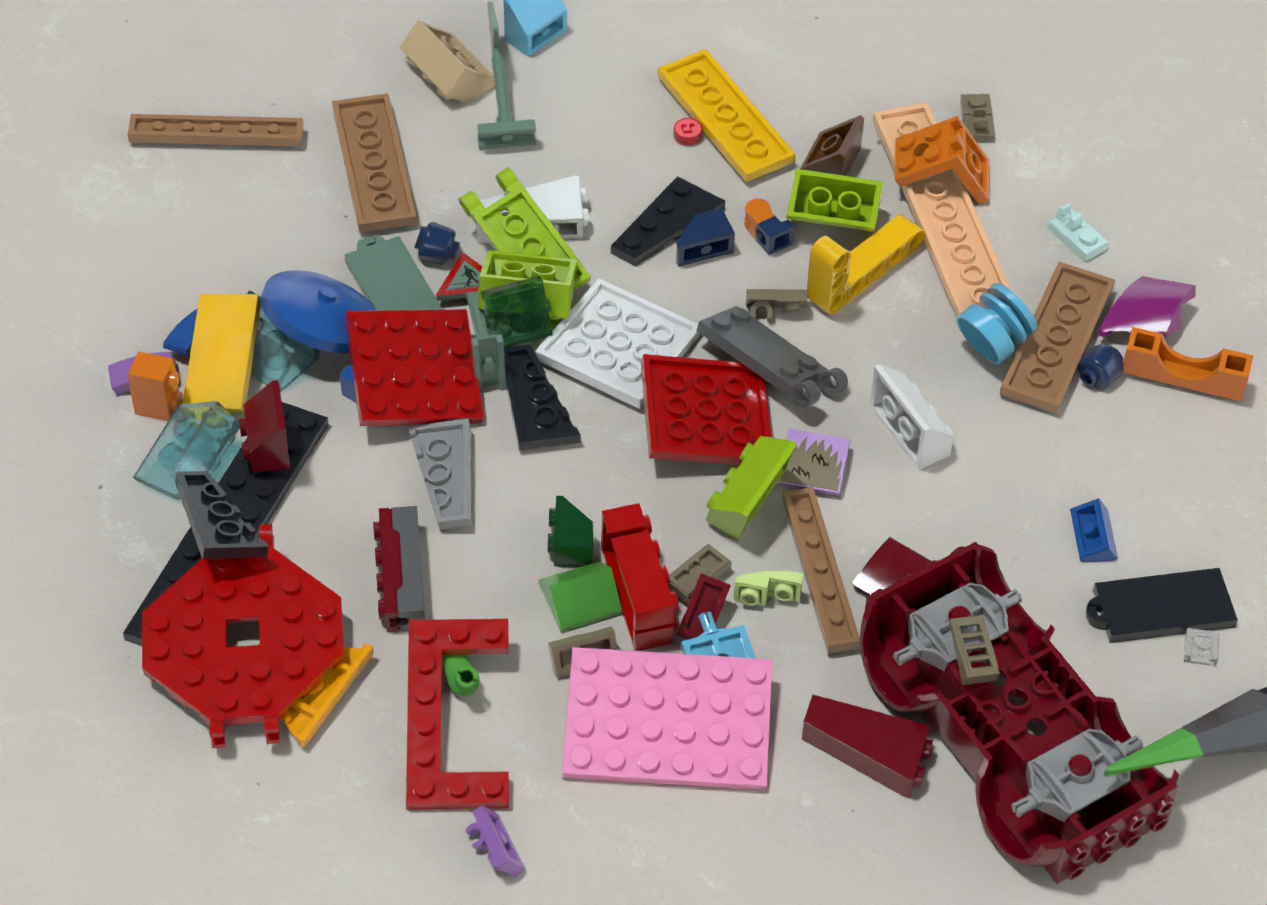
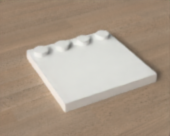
(608, 337)

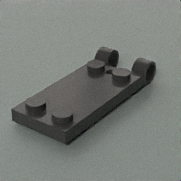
(771, 356)

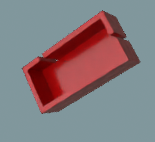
(639, 577)

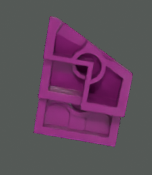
(1149, 305)

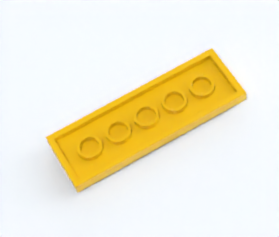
(726, 115)

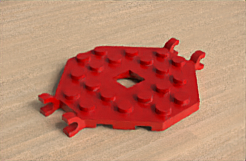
(250, 683)

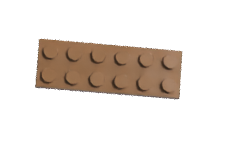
(374, 163)
(1066, 324)

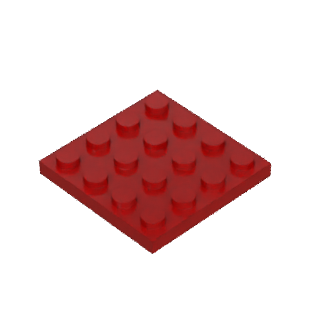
(412, 367)
(702, 409)

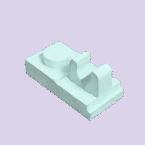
(1077, 233)

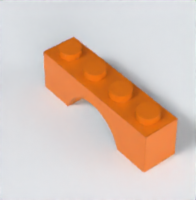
(1218, 375)

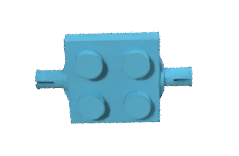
(719, 642)

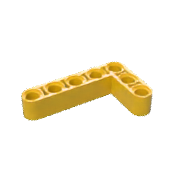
(842, 275)

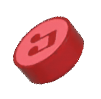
(687, 131)

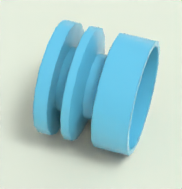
(996, 323)

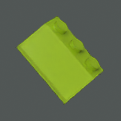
(835, 200)
(556, 273)
(749, 484)

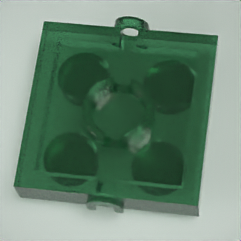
(518, 311)

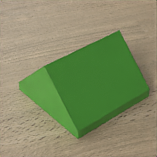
(581, 596)

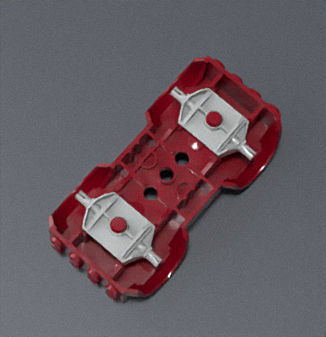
(1034, 794)

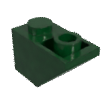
(572, 535)

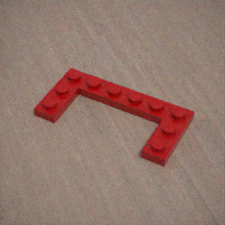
(425, 782)

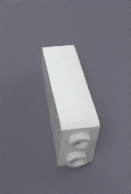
(560, 203)

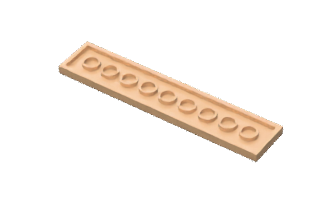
(946, 215)

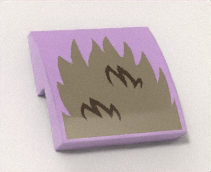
(816, 462)

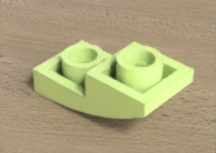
(758, 586)

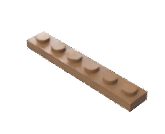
(215, 130)
(821, 570)

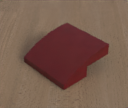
(888, 565)

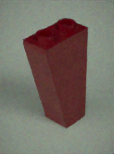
(870, 742)

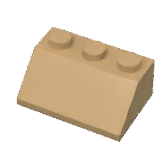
(446, 62)

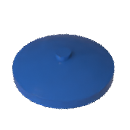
(312, 308)

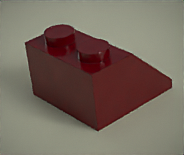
(265, 430)

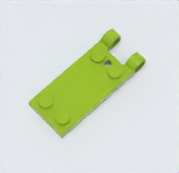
(523, 229)

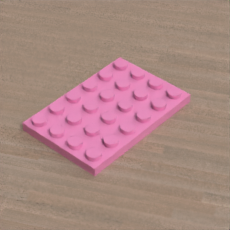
(668, 719)

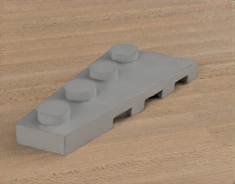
(446, 467)

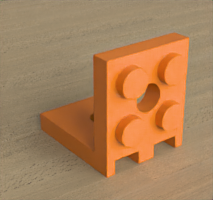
(945, 147)

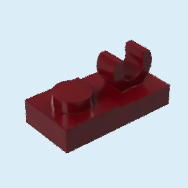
(707, 597)

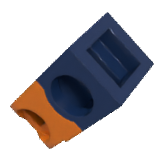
(767, 228)

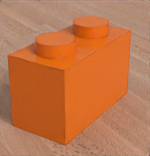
(154, 386)

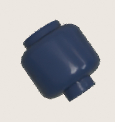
(436, 243)
(1101, 366)

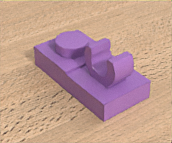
(496, 839)

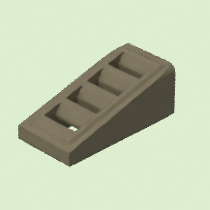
(968, 674)

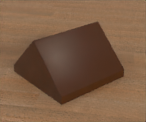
(836, 148)

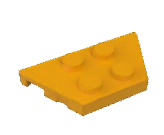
(310, 712)

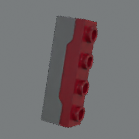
(401, 567)

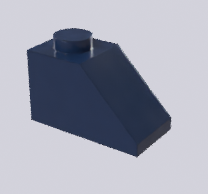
(705, 238)

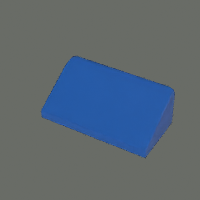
(1093, 532)

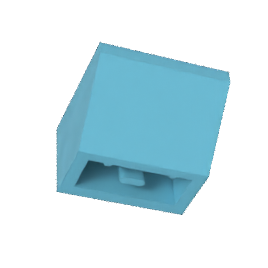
(533, 23)

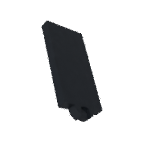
(1161, 605)

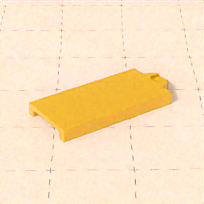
(222, 350)

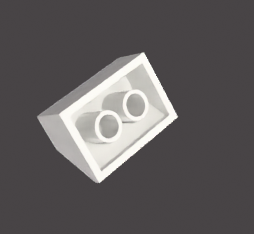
(909, 417)

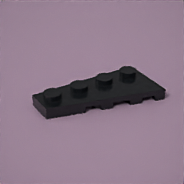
(664, 220)
(534, 402)
(215, 521)

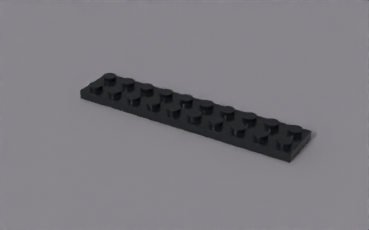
(252, 493)

